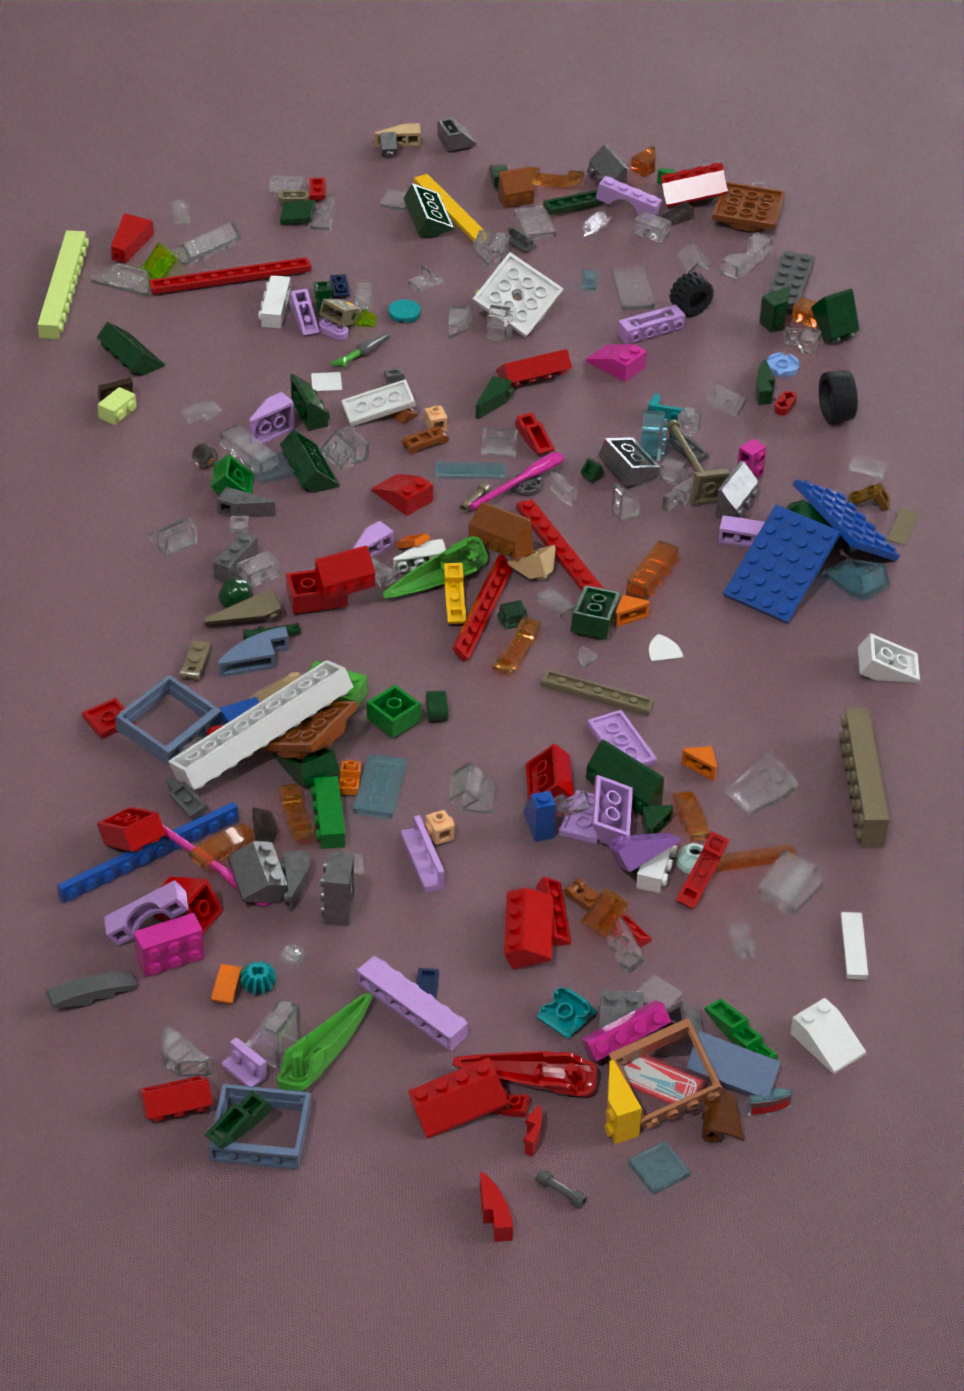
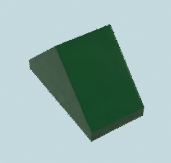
(656, 818)

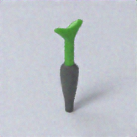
(361, 350)

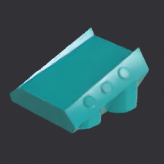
(566, 1012)

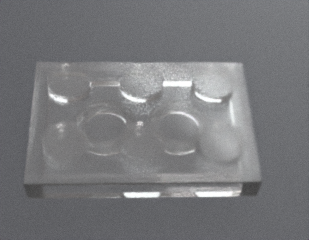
(535, 222)

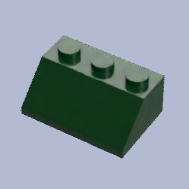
(308, 404)

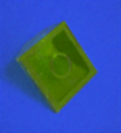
(160, 261)

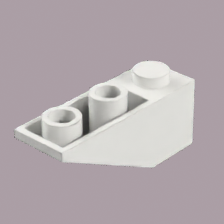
(418, 555)
(653, 872)

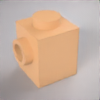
(435, 417)

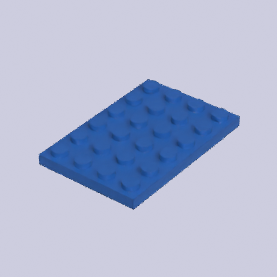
(846, 519)
(781, 564)

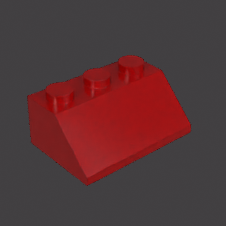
(344, 573)
(550, 772)
(175, 1097)

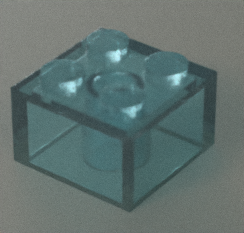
(652, 434)

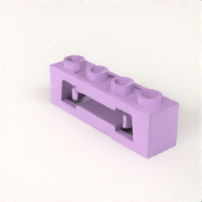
(651, 324)

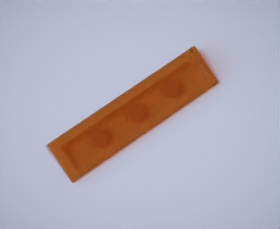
(752, 857)

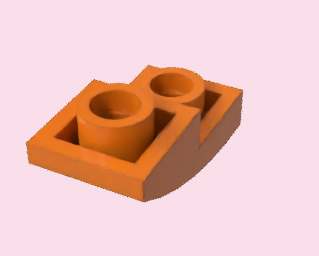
(349, 777)
(226, 984)

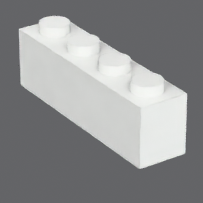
(274, 302)

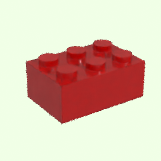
(305, 597)
(131, 829)

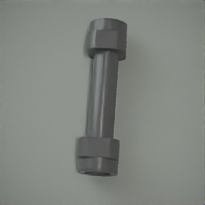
(546, 1179)

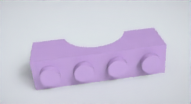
(612, 190)
(122, 923)

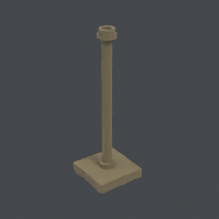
(705, 483)

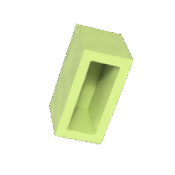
(116, 406)

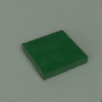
(297, 212)

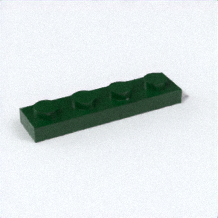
(572, 202)

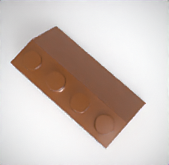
(502, 531)

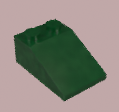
(595, 612)
(314, 765)

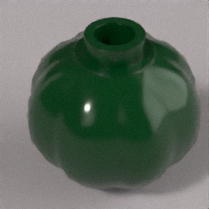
(233, 592)

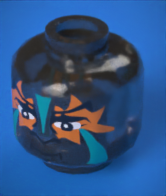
(204, 456)

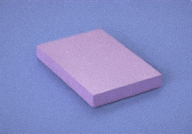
(580, 825)

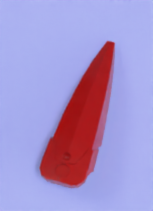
(541, 1070)

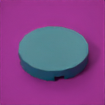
(404, 310)

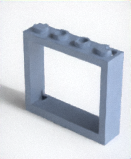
(210, 717)
(260, 1154)

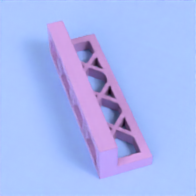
(423, 856)

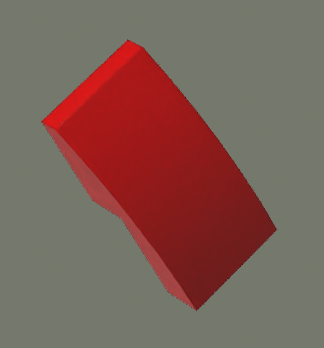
(517, 1105)
(533, 1133)

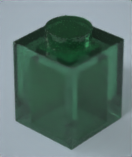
(511, 614)

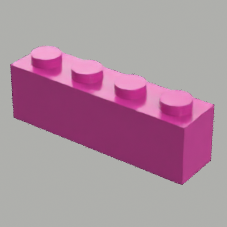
(625, 1030)

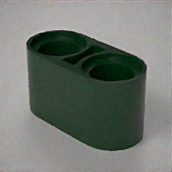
(437, 705)

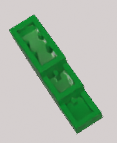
(737, 1029)

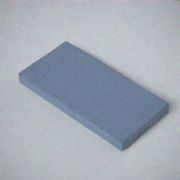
(735, 1066)

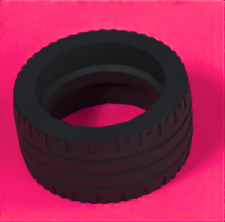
(838, 396)

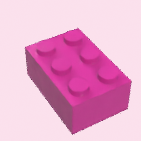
(169, 944)

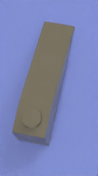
(253, 609)

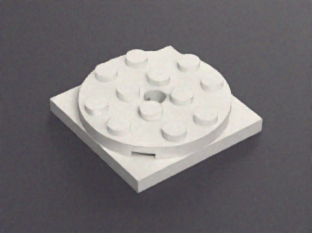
(519, 279)

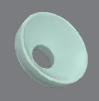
(686, 860)

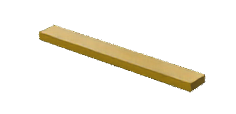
(454, 211)

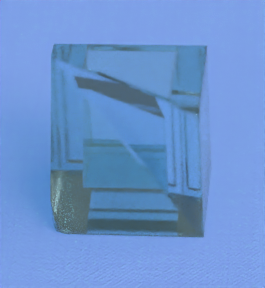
(589, 279)

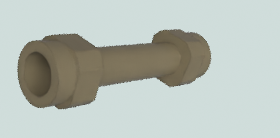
(482, 490)

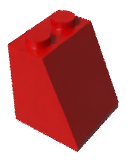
(200, 901)

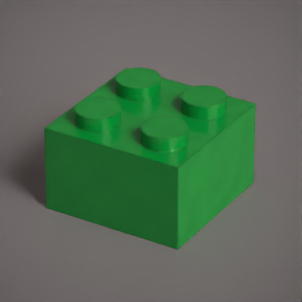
(394, 711)

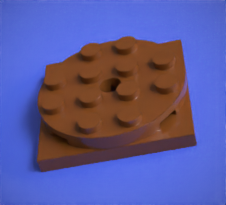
(749, 207)
(313, 732)

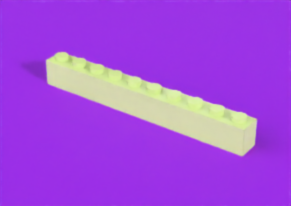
(62, 285)

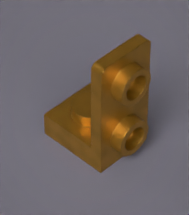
(874, 492)

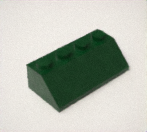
(427, 211)
(128, 349)
(308, 463)
(620, 767)

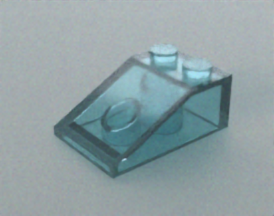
(859, 577)

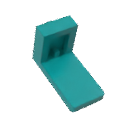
(671, 413)

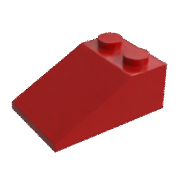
(405, 492)

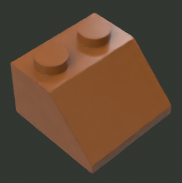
(515, 187)

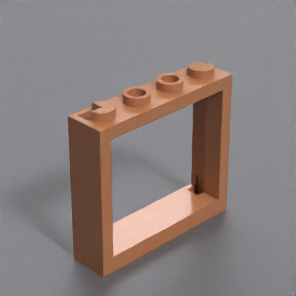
(655, 1042)

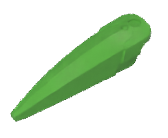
(431, 573)
(316, 1050)

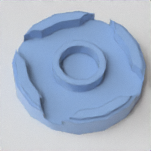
(783, 365)

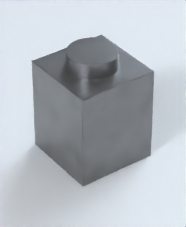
(388, 144)

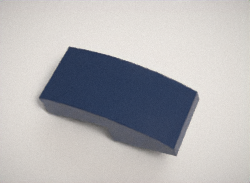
(339, 285)

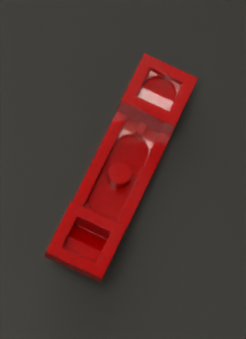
(702, 870)

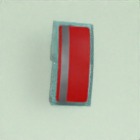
(763, 1105)

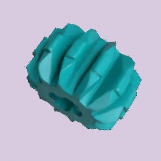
(258, 977)

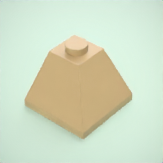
(537, 564)

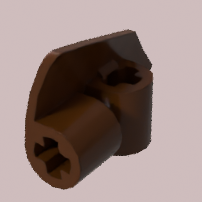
(721, 1118)

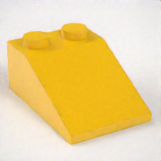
(623, 1109)

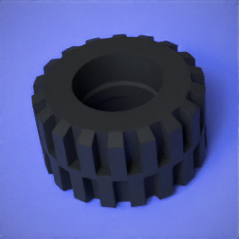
(691, 294)

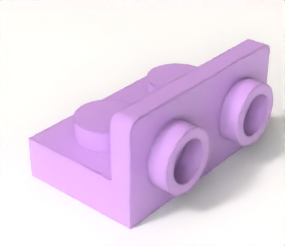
(245, 1064)

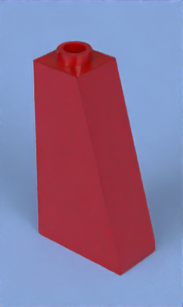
(130, 237)

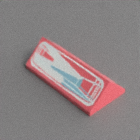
(662, 1079)

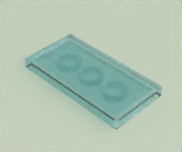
(380, 786)

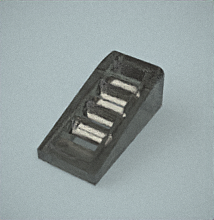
(679, 214)
(263, 825)

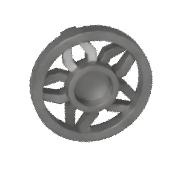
(530, 483)

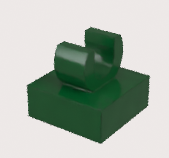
(592, 470)

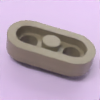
(292, 196)

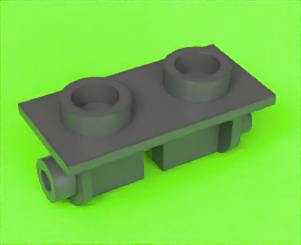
(520, 240)

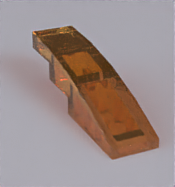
(691, 815)
(222, 845)

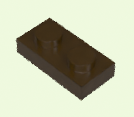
(106, 389)

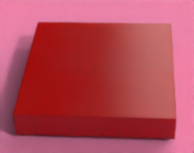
(103, 717)

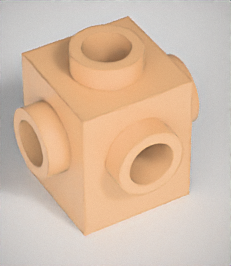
(440, 827)

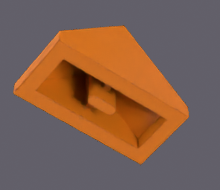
(631, 610)
(700, 760)

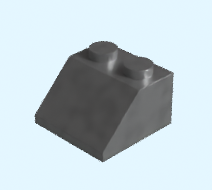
(618, 1004)
(684, 1045)

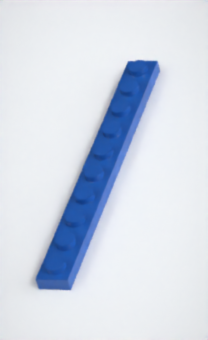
(130, 860)

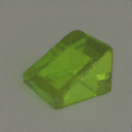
(366, 319)

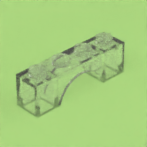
(738, 265)

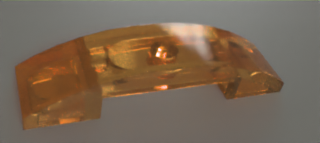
(555, 180)
(519, 646)
(294, 811)

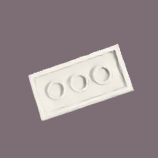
(378, 403)

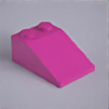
(619, 360)

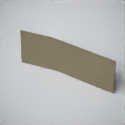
(903, 525)

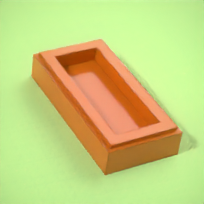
(412, 540)

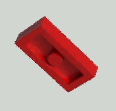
(317, 189)

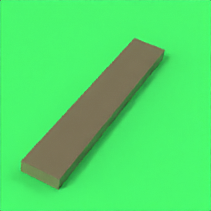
(597, 692)

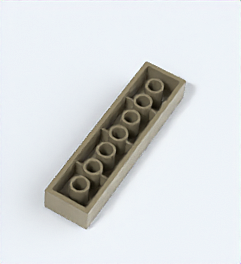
(864, 778)

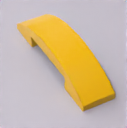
(454, 593)

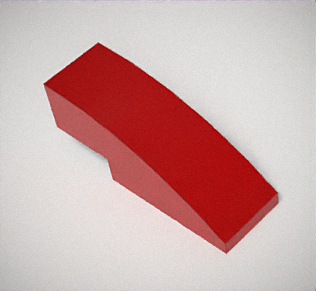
(533, 433)
(495, 1209)

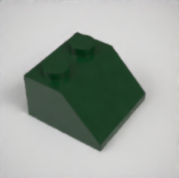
(775, 309)

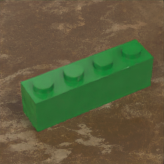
(329, 812)

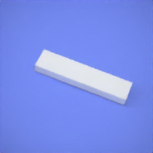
(854, 946)

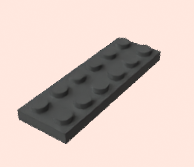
(792, 272)

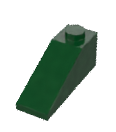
(494, 396)

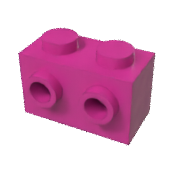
(754, 456)

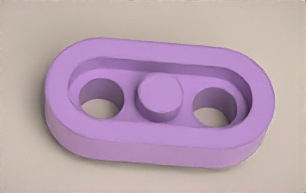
(333, 330)

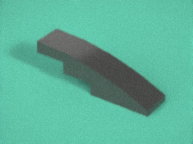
(86, 989)

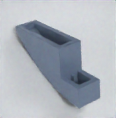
(254, 653)

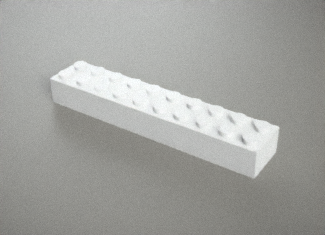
(261, 724)

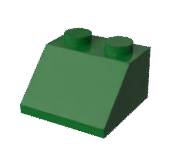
(231, 474)

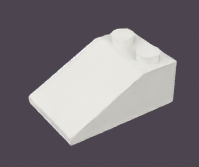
(887, 661)
(827, 1035)

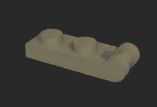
(195, 660)

